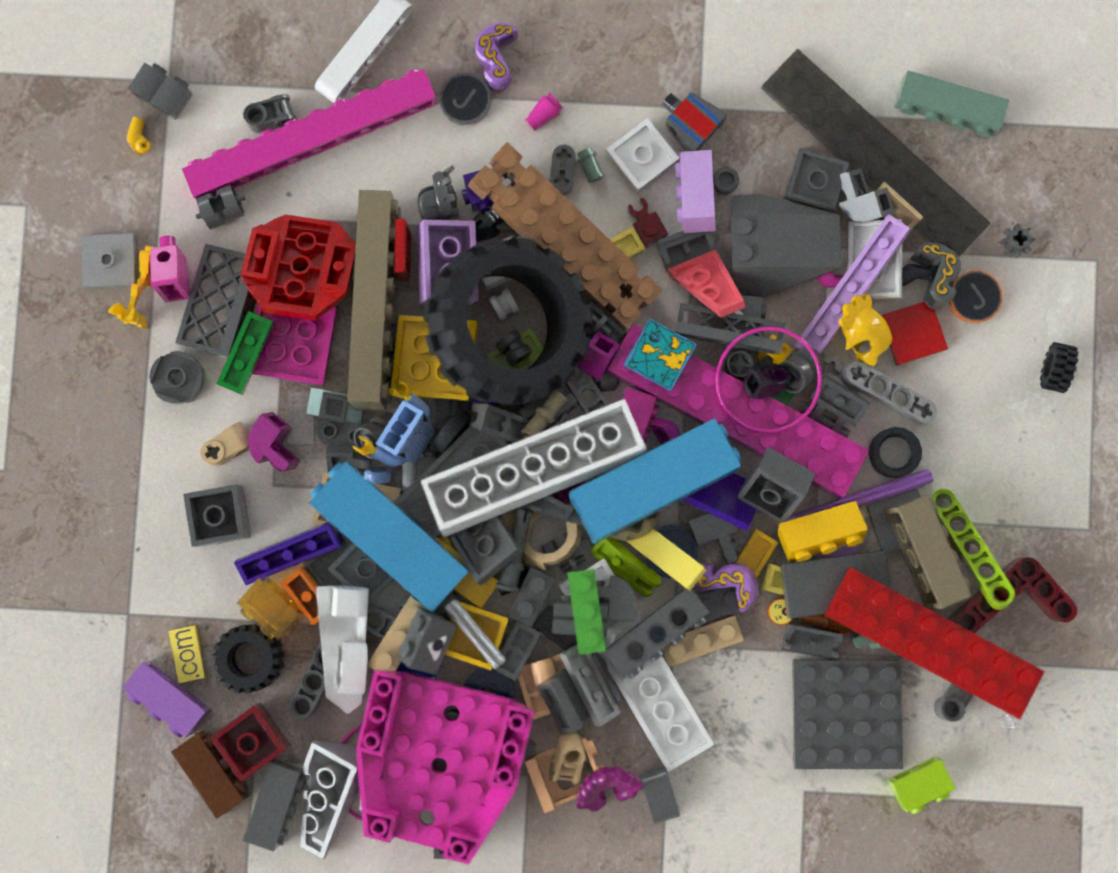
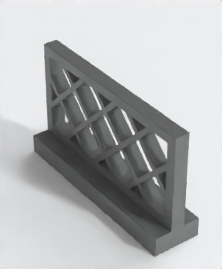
(242, 303)

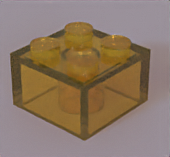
(271, 608)

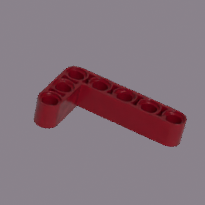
(1030, 585)

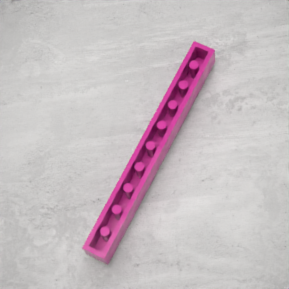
(312, 134)

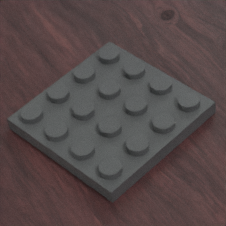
(847, 714)

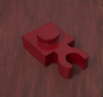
(649, 226)

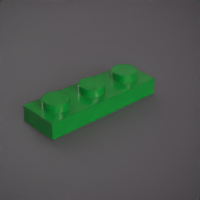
(245, 353)

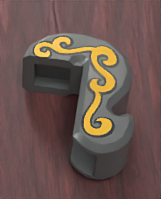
(946, 270)

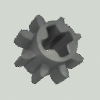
(1021, 235)

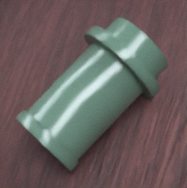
(590, 164)

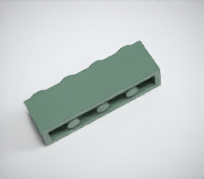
(951, 104)

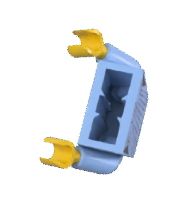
(405, 434)

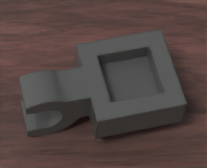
(346, 453)

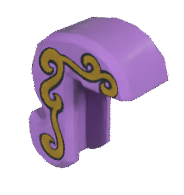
(489, 57)
(729, 576)

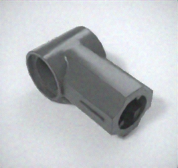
(959, 699)

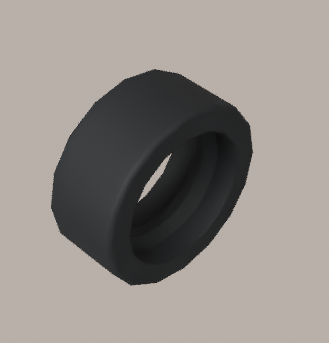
(912, 441)

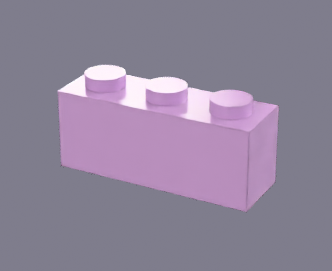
(696, 191)

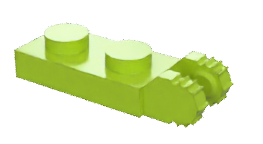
(627, 566)

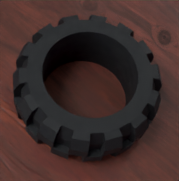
(561, 301)

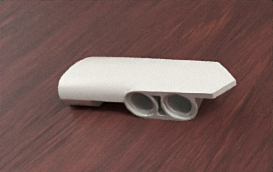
(343, 645)

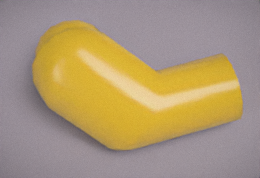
(136, 138)

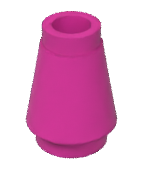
(544, 111)

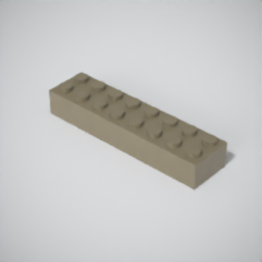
(373, 301)

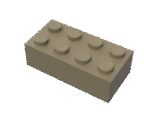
(930, 558)

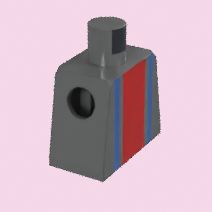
(692, 120)

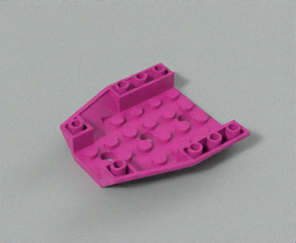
(396, 752)

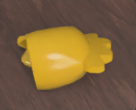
(862, 324)

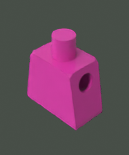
(169, 271)

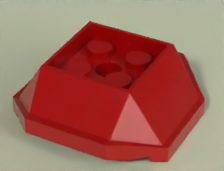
(294, 243)

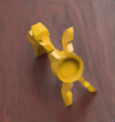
(130, 315)

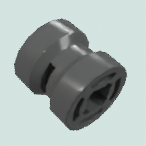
(513, 347)
(741, 361)

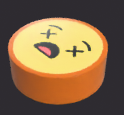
(777, 612)

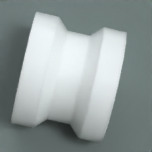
(504, 304)

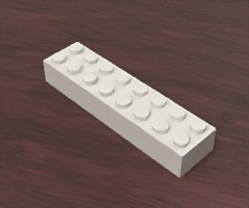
(533, 468)

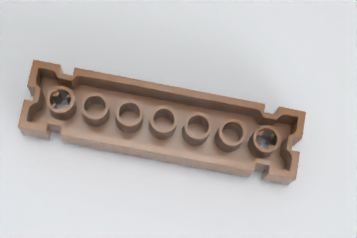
(552, 221)

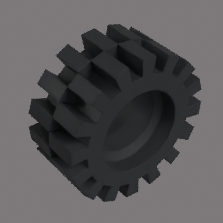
(1059, 367)

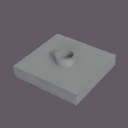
(109, 260)

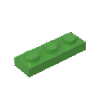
(586, 611)

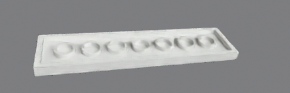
(654, 694)

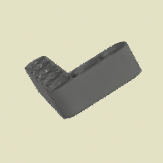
(315, 695)

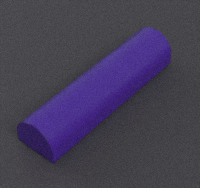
(289, 552)

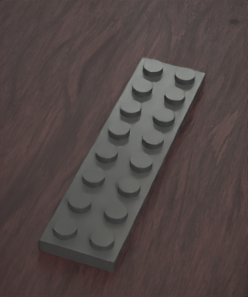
(356, 567)

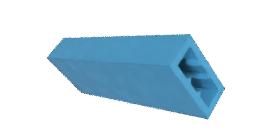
(655, 480)
(388, 535)

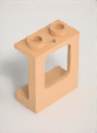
(549, 792)

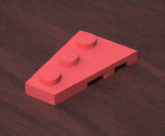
(709, 282)

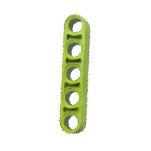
(973, 562)

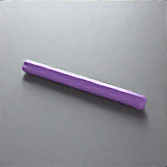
(875, 493)

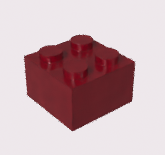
(250, 742)

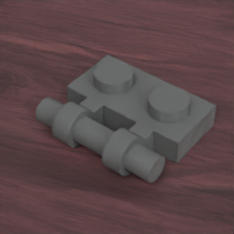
(840, 401)

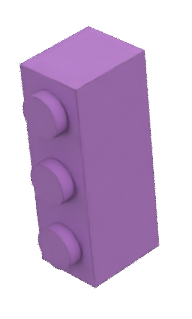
(166, 699)

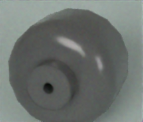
(607, 382)

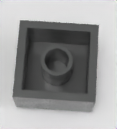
(776, 485)
(217, 515)

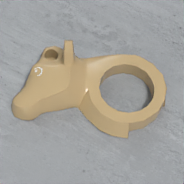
(539, 560)

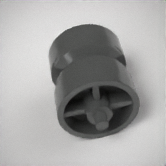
(219, 207)

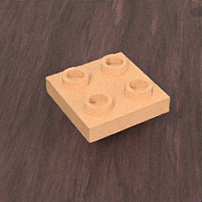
(533, 675)

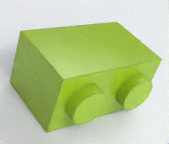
(922, 785)

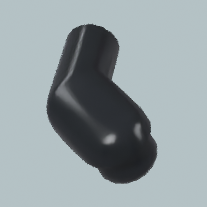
(912, 272)

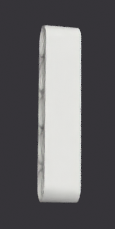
(362, 48)

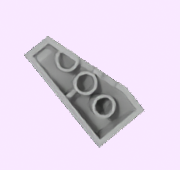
(328, 793)

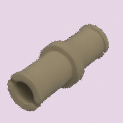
(545, 414)

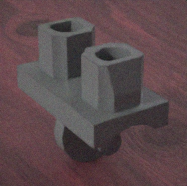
(604, 324)
(551, 547)

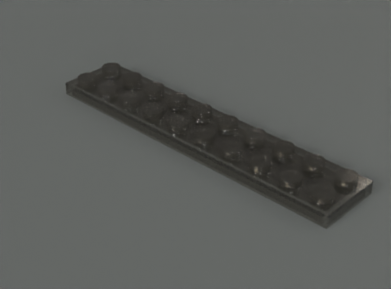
(865, 143)

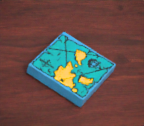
(659, 355)

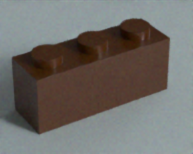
(210, 774)

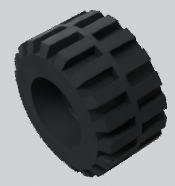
(228, 669)

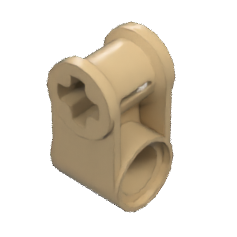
(230, 442)
(567, 759)

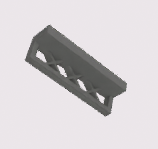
(726, 337)

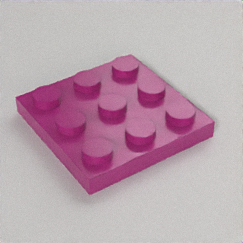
(297, 348)

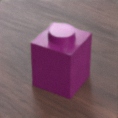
(599, 356)

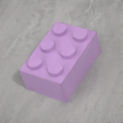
(437, 246)

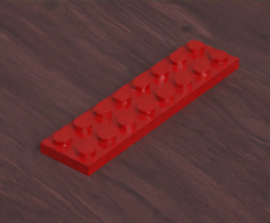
(934, 643)

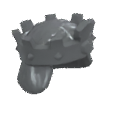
(439, 199)

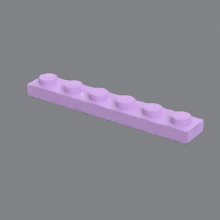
(855, 282)

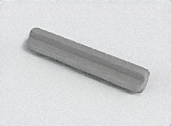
(475, 634)

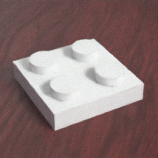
(642, 155)

